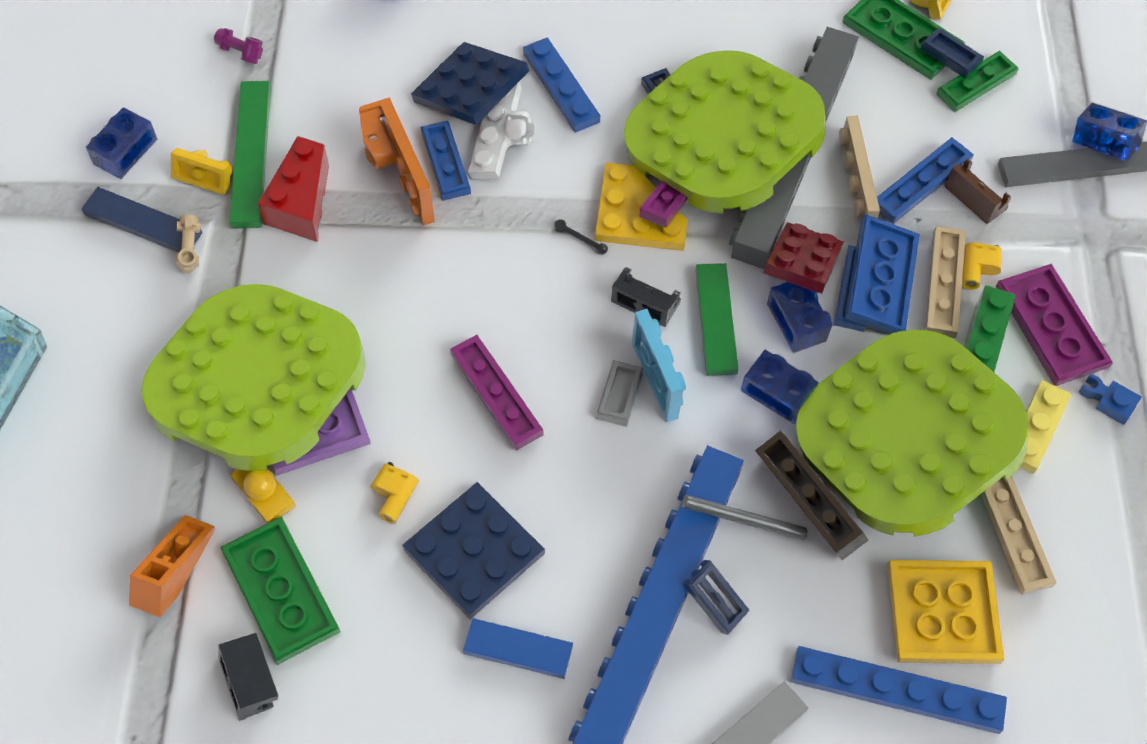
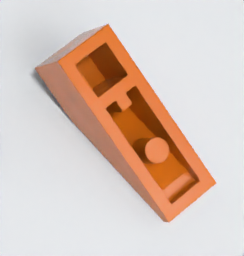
(168, 566)

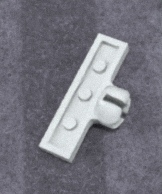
(497, 132)

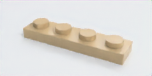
(857, 161)
(945, 281)
(1017, 537)

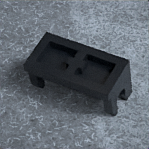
(637, 296)
(247, 675)

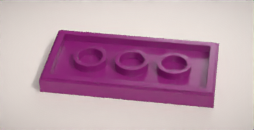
(1055, 325)

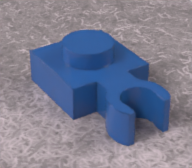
(1114, 400)

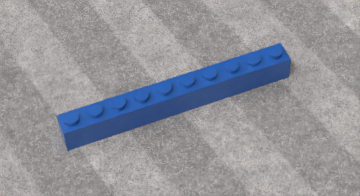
(658, 606)

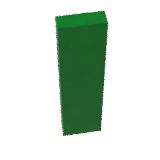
(716, 319)

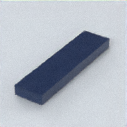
(135, 218)

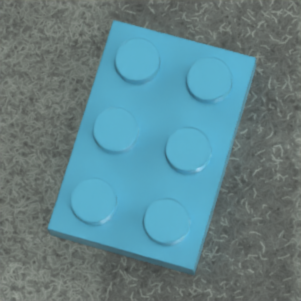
(658, 365)

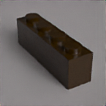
(812, 495)

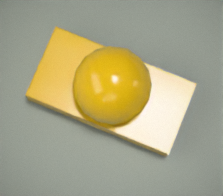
(264, 493)

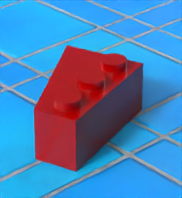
(297, 190)

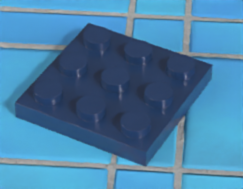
(470, 83)
(473, 550)

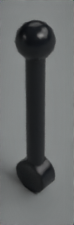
(560, 226)

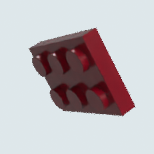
(804, 257)

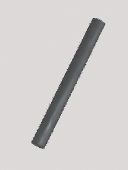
(744, 517)

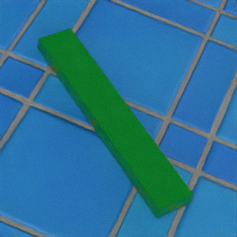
(250, 154)

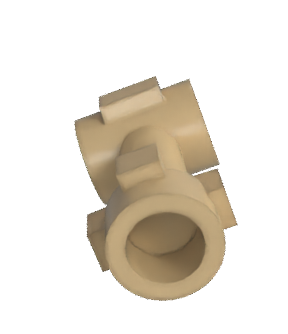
(187, 258)

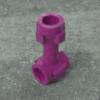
(250, 48)

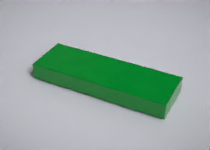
(988, 75)

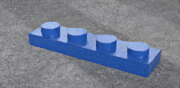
(561, 85)
(921, 180)

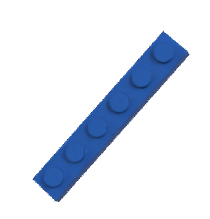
(899, 689)

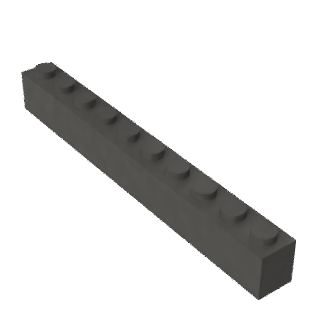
(764, 222)

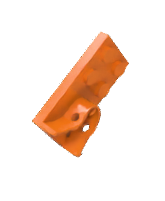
(393, 147)

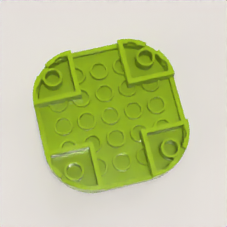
(725, 129)
(254, 375)
(912, 431)

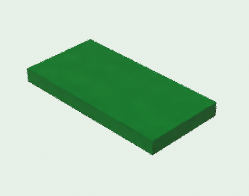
(897, 31)
(280, 590)

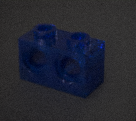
(1109, 131)
(121, 143)
(793, 316)
(775, 391)

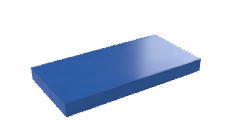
(882, 275)

